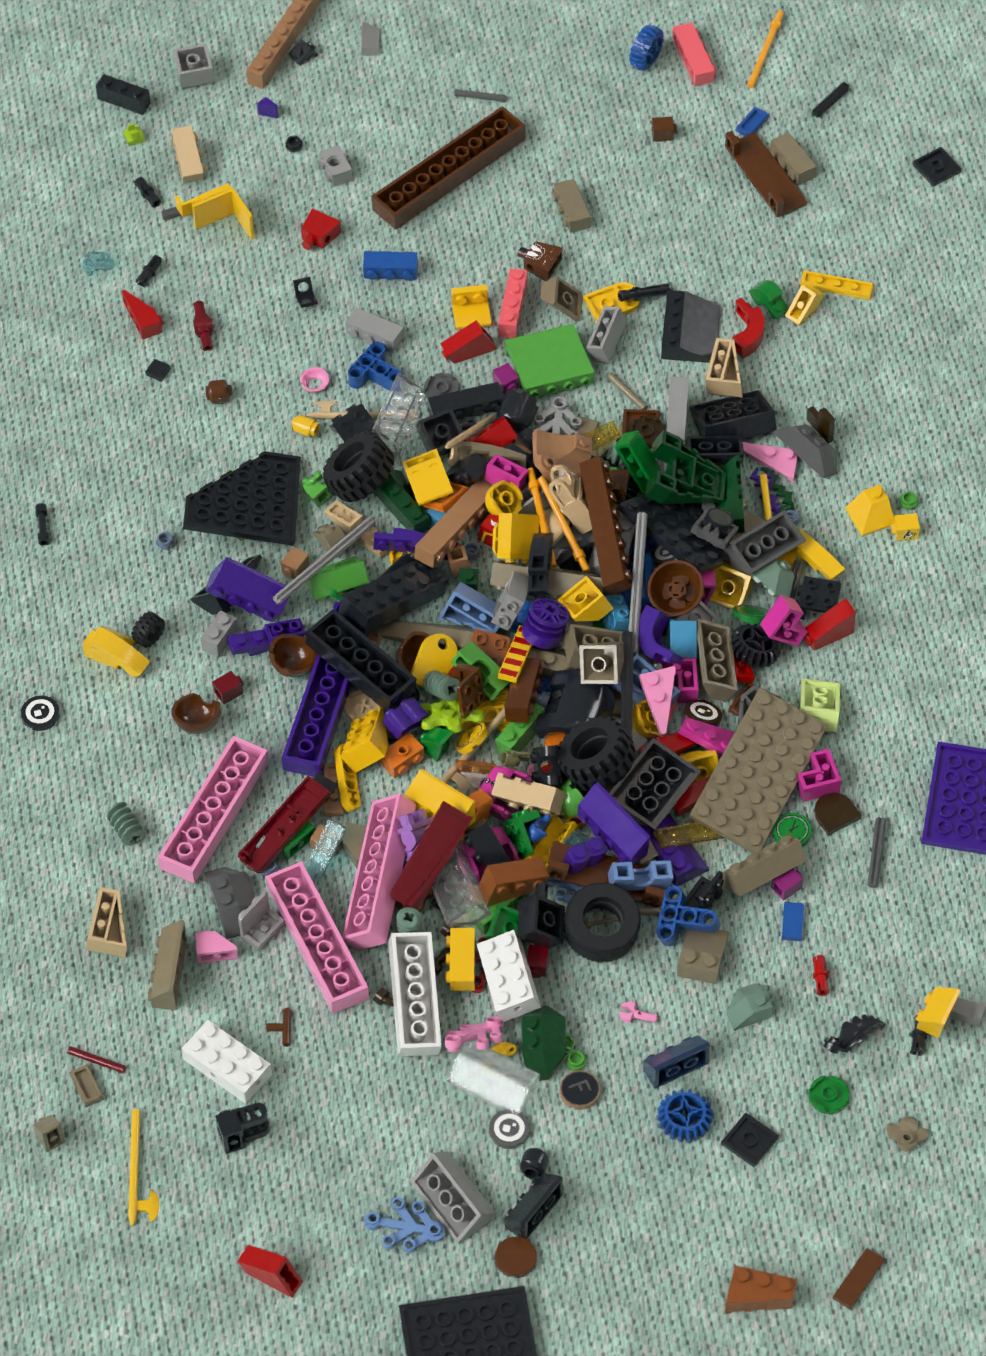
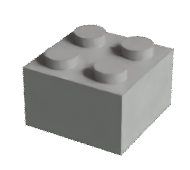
(193, 65)

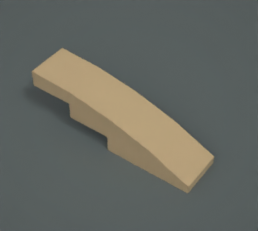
(349, 520)

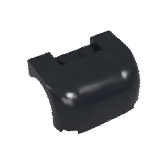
(573, 703)

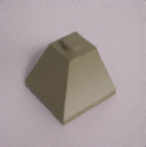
(562, 297)
(601, 662)

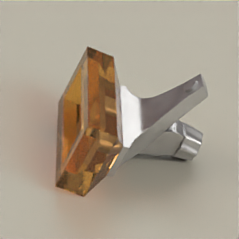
(474, 772)

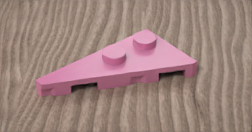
(776, 458)
(658, 692)

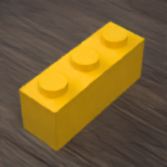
(461, 959)

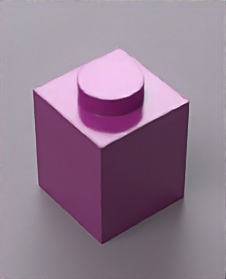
(506, 378)
(787, 883)

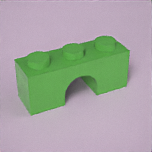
(474, 656)

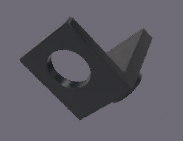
(305, 298)

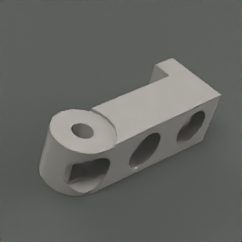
(968, 1011)

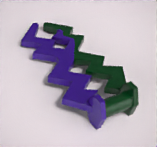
(772, 486)

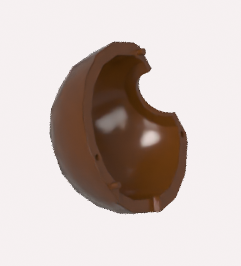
(409, 649)
(291, 655)
(194, 714)

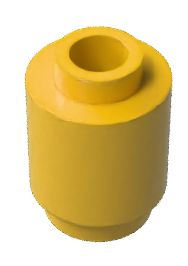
(305, 426)

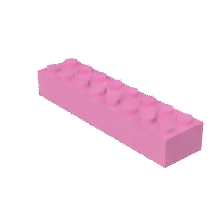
(213, 809)
(376, 874)
(317, 937)

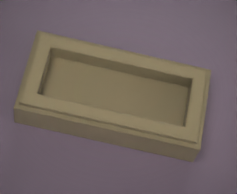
(86, 1085)

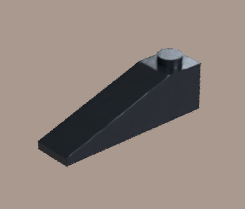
(215, 604)

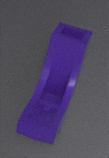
(650, 636)

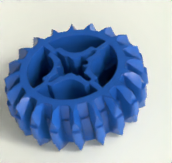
(646, 47)
(700, 1111)

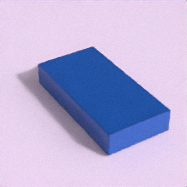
(752, 121)
(792, 921)

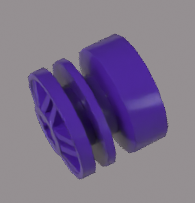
(545, 623)

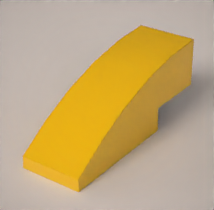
(119, 652)

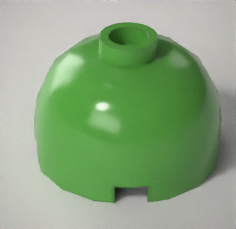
(571, 800)

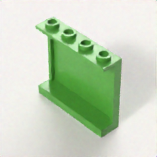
(550, 361)

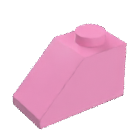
(214, 947)

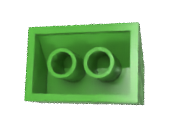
(338, 576)

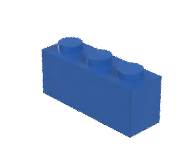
(390, 265)

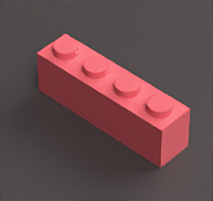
(694, 54)
(512, 303)

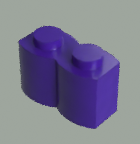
(404, 718)
(585, 855)

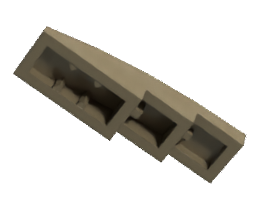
(488, 451)

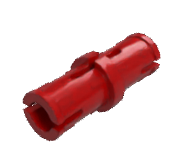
(820, 975)

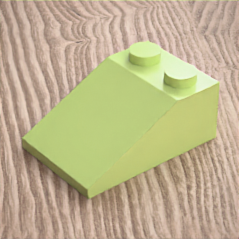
(821, 701)

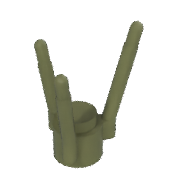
(513, 759)

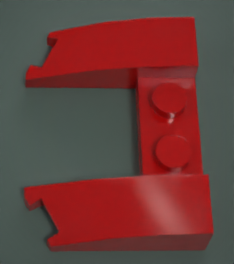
(679, 744)

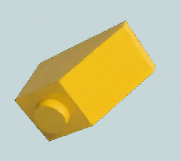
(804, 304)

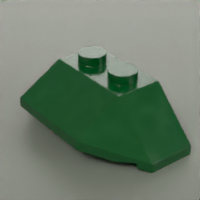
(543, 1040)

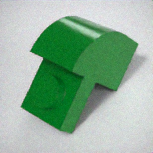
(770, 295)

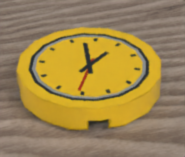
(470, 737)

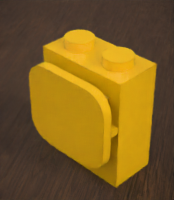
(514, 536)

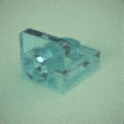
(98, 261)

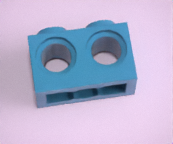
(618, 617)

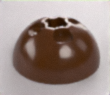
(669, 581)

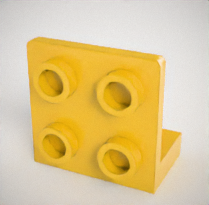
(470, 305)

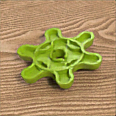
(448, 714)

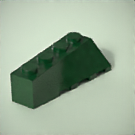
(733, 493)
(401, 502)

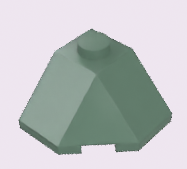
(776, 578)
(749, 1006)

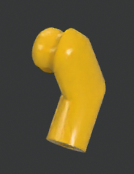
(505, 1048)

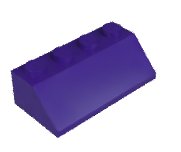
(246, 589)
(613, 825)
(684, 859)

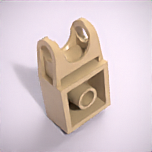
(570, 498)

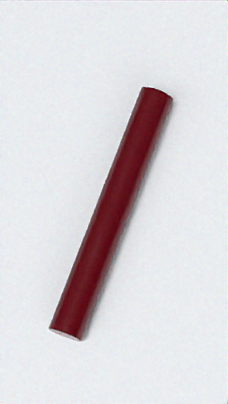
(96, 1059)

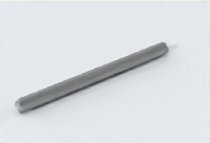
(324, 560)
(637, 579)

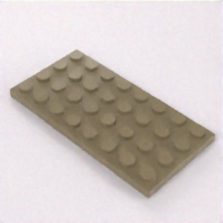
(758, 771)

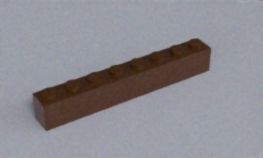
(605, 525)

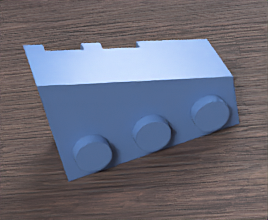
(470, 608)
(640, 666)

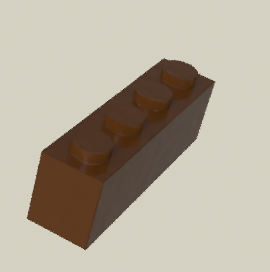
(524, 693)

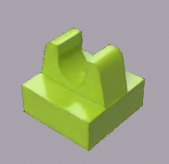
(133, 135)

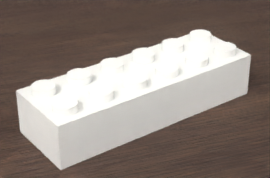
(414, 994)

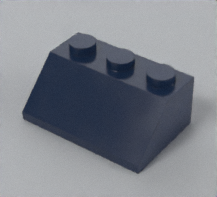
(676, 1061)

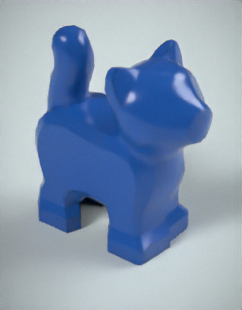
(536, 828)

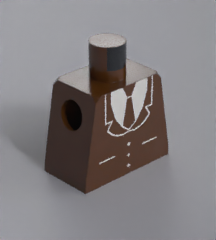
(541, 259)

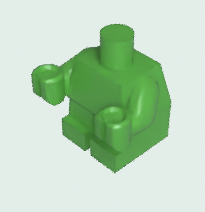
(316, 491)

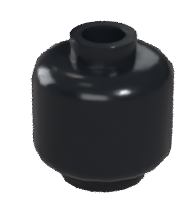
(534, 1163)

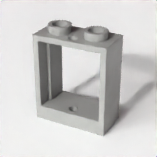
(510, 601)

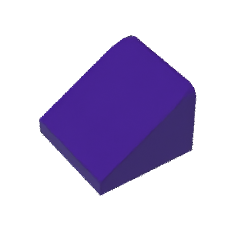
(267, 108)

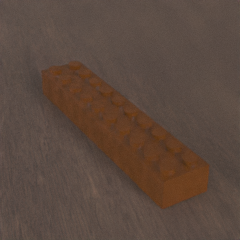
(448, 167)

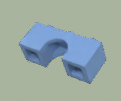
(656, 874)

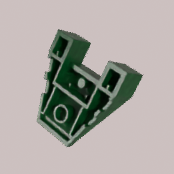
(686, 476)

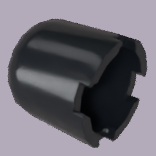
(518, 409)

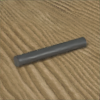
(480, 95)

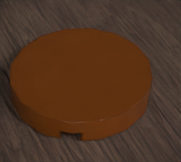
(515, 1257)

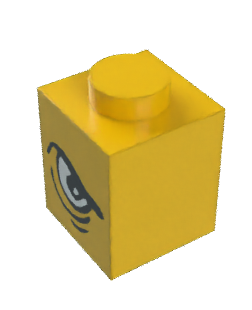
(905, 527)

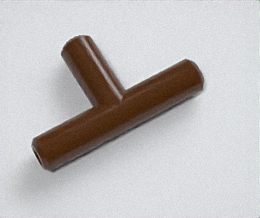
(285, 1027)

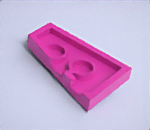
(706, 735)

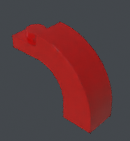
(750, 338)

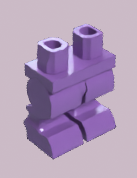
(412, 829)

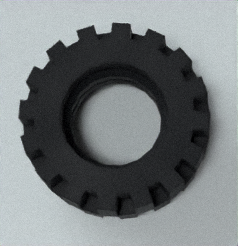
(148, 629)

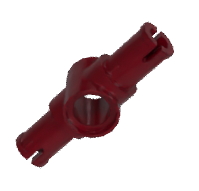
(203, 325)

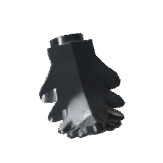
(852, 1033)

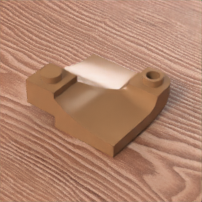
(559, 449)

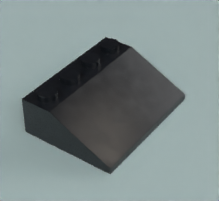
(689, 327)
(734, 416)
(654, 784)

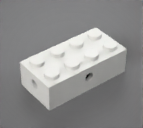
(508, 976)
(226, 1061)

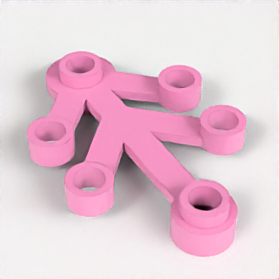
(470, 1031)

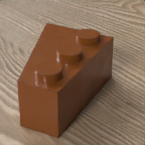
(512, 879)
(759, 1290)

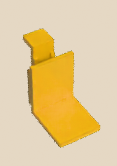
(215, 206)

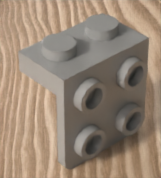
(259, 923)

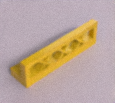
(555, 832)

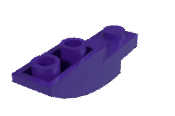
(399, 540)
(260, 640)

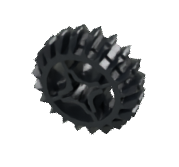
(754, 646)

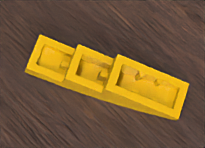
(818, 557)

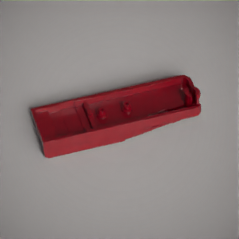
(284, 825)
(430, 855)

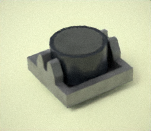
(715, 527)

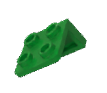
(517, 833)

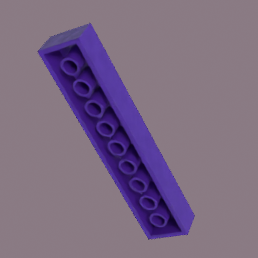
(316, 718)

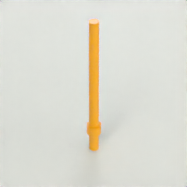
(775, 26)
(534, 487)
(578, 554)

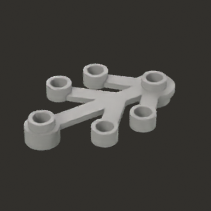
(559, 407)

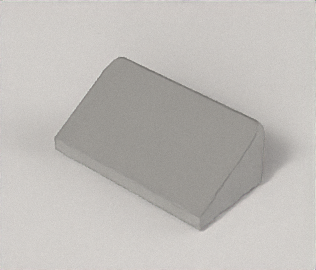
(369, 40)

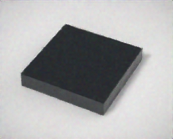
(937, 166)
(749, 1140)

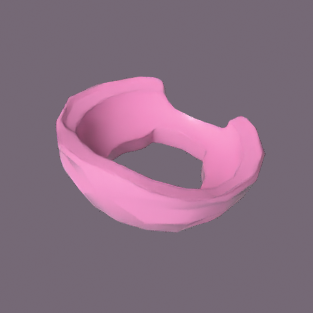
(314, 373)

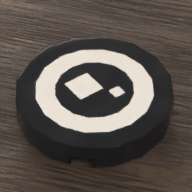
(40, 713)

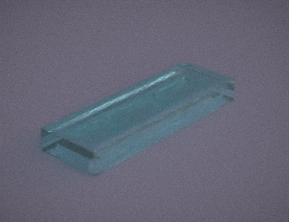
(325, 849)

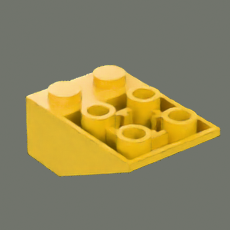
(427, 477)
(365, 741)

